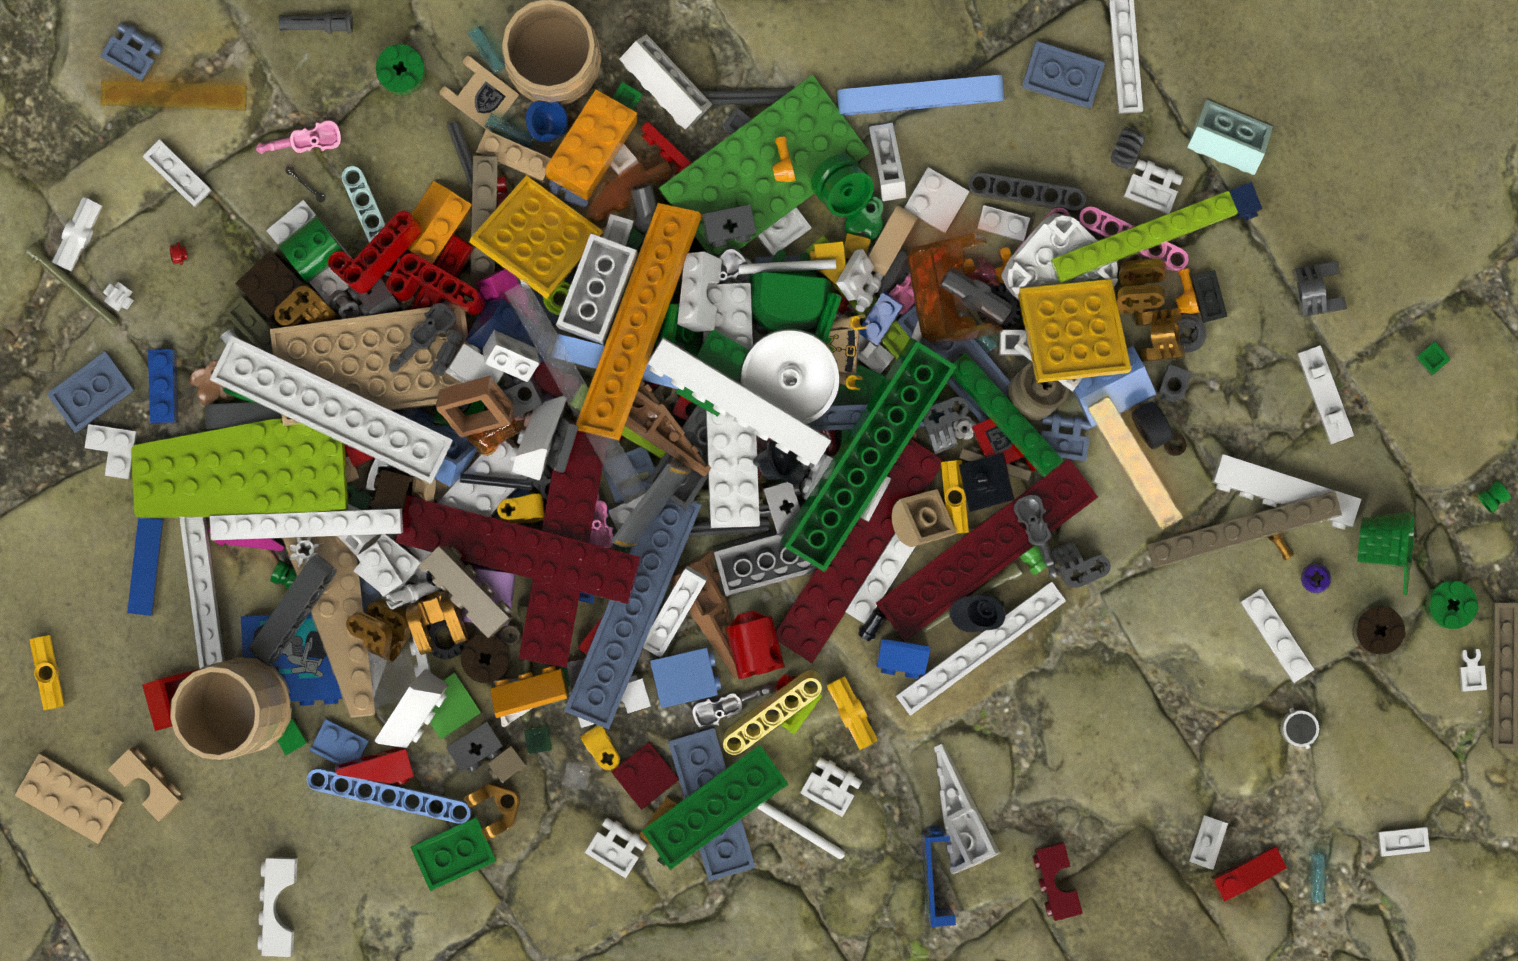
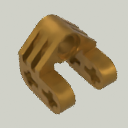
(1135, 294)
(314, 311)
(1164, 335)
(430, 610)
(390, 634)
(510, 812)

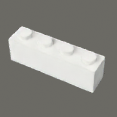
(665, 81)

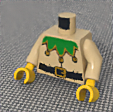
(844, 344)

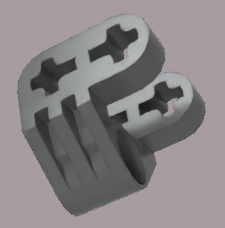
(1313, 290)
(941, 434)
(1069, 559)

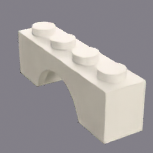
(276, 937)

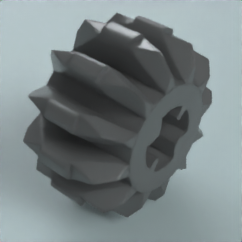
(1127, 148)

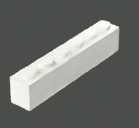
(1277, 488)

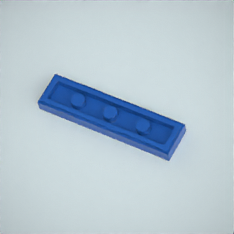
(145, 566)

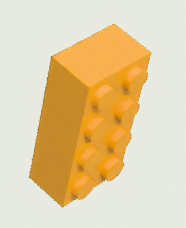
(591, 145)

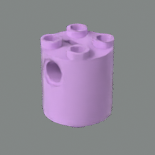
(500, 581)

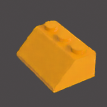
(441, 216)
(529, 691)

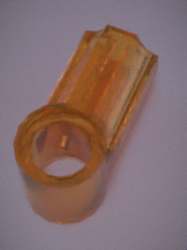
(488, 441)

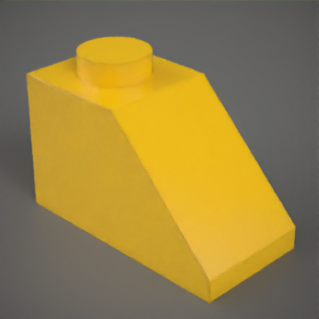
(827, 252)

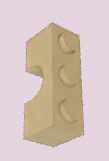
(514, 156)
(162, 797)

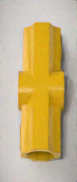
(952, 481)
(43, 656)
(852, 713)

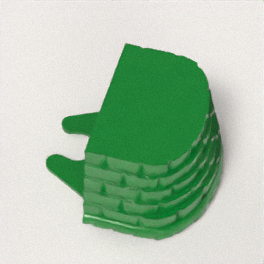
(788, 297)
(1388, 542)

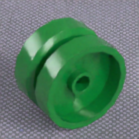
(842, 185)

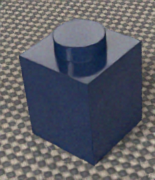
(1246, 201)

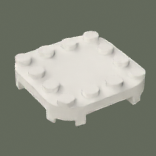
(1052, 238)

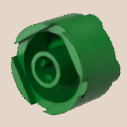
(393, 58)
(1465, 604)

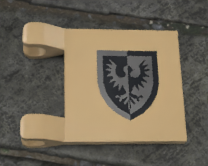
(481, 95)

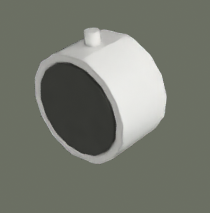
(1299, 728)

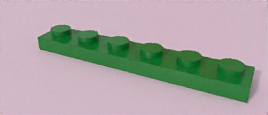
(1005, 415)

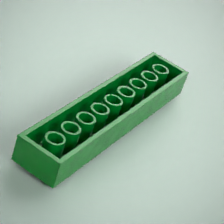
(867, 454)

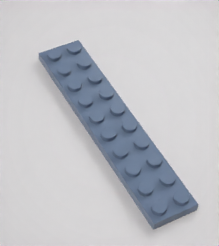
(628, 625)

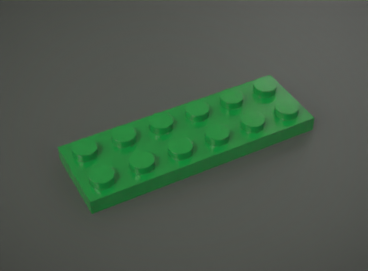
(715, 807)

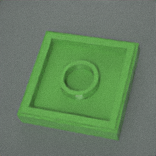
(455, 710)

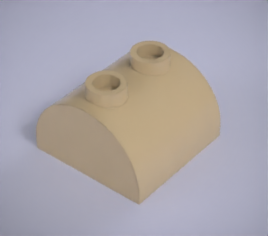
(921, 519)

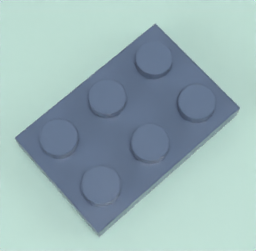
(1063, 75)
(90, 392)

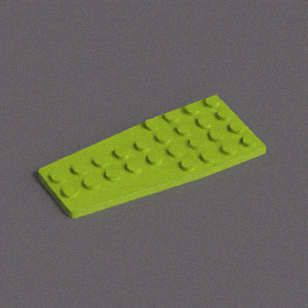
(240, 472)

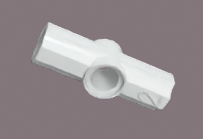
(77, 234)

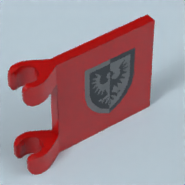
(994, 442)

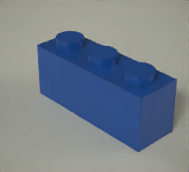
(163, 386)

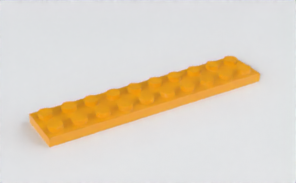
(638, 321)

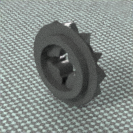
(1198, 335)

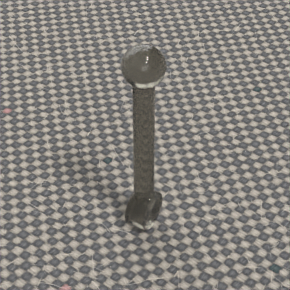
(320, 197)

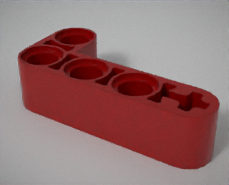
(400, 230)
(439, 286)

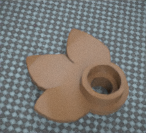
(208, 390)

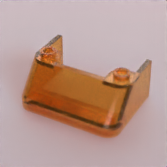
(934, 303)

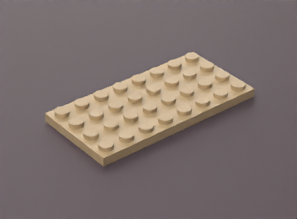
(358, 356)

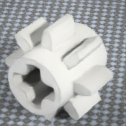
(118, 296)
(306, 545)

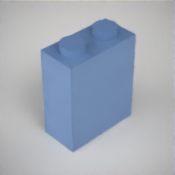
(685, 677)

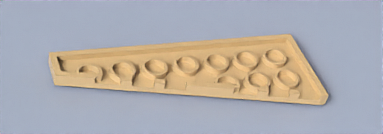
(338, 602)

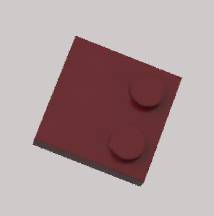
(645, 775)

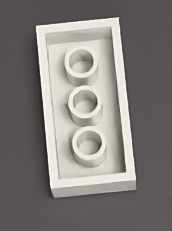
(597, 289)

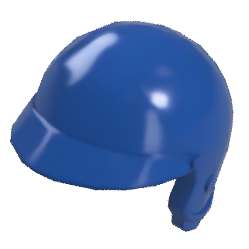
(546, 120)

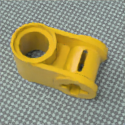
(524, 509)
(598, 744)

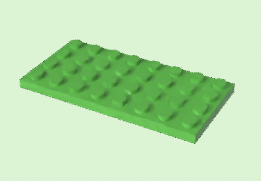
(741, 165)

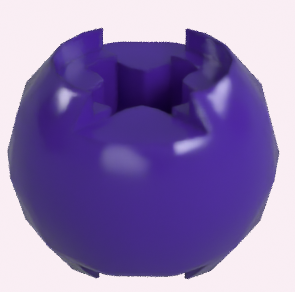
(1322, 584)

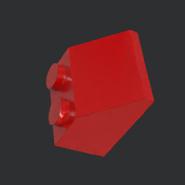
(159, 698)

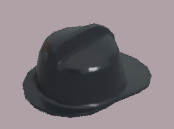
(779, 465)
(978, 612)

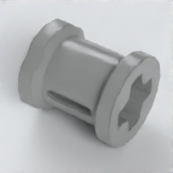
(345, 303)

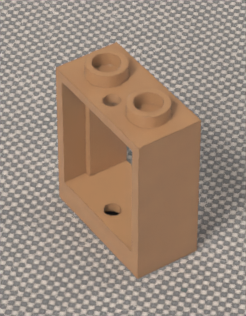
(483, 389)

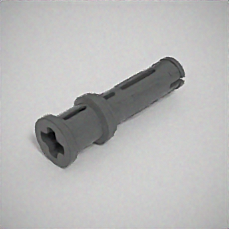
(327, 22)

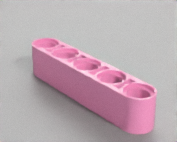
(1103, 218)

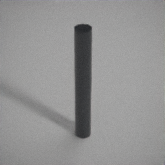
(496, 481)

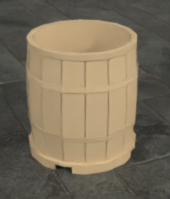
(551, 52)
(231, 708)

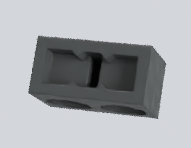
(522, 403)

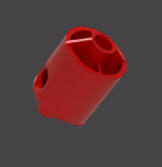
(754, 644)

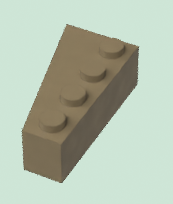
(466, 589)

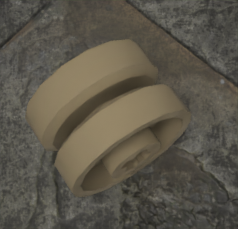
(1035, 399)

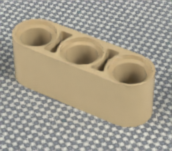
(891, 239)

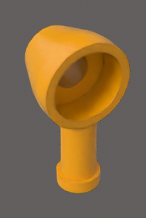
(783, 169)
(1187, 301)

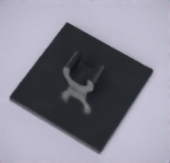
(986, 482)

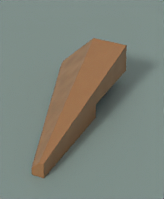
(658, 426)
(710, 607)

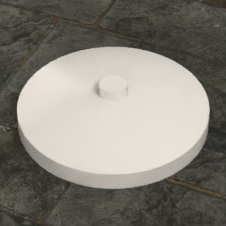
(793, 373)

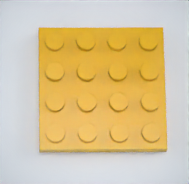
(535, 236)
(1074, 330)

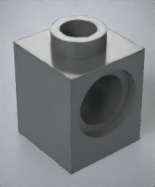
(1181, 375)

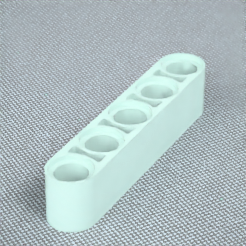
(367, 211)

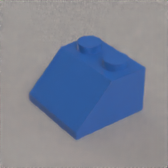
(902, 657)

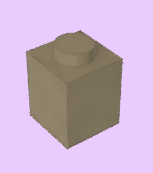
(506, 764)

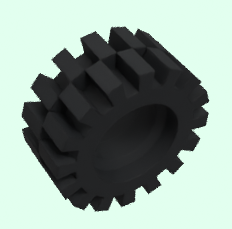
(1013, 316)
(440, 651)

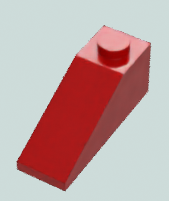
(385, 767)
(1248, 874)

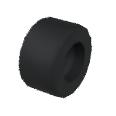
(1152, 425)

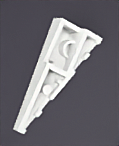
(968, 833)

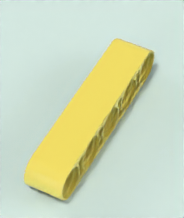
(777, 702)

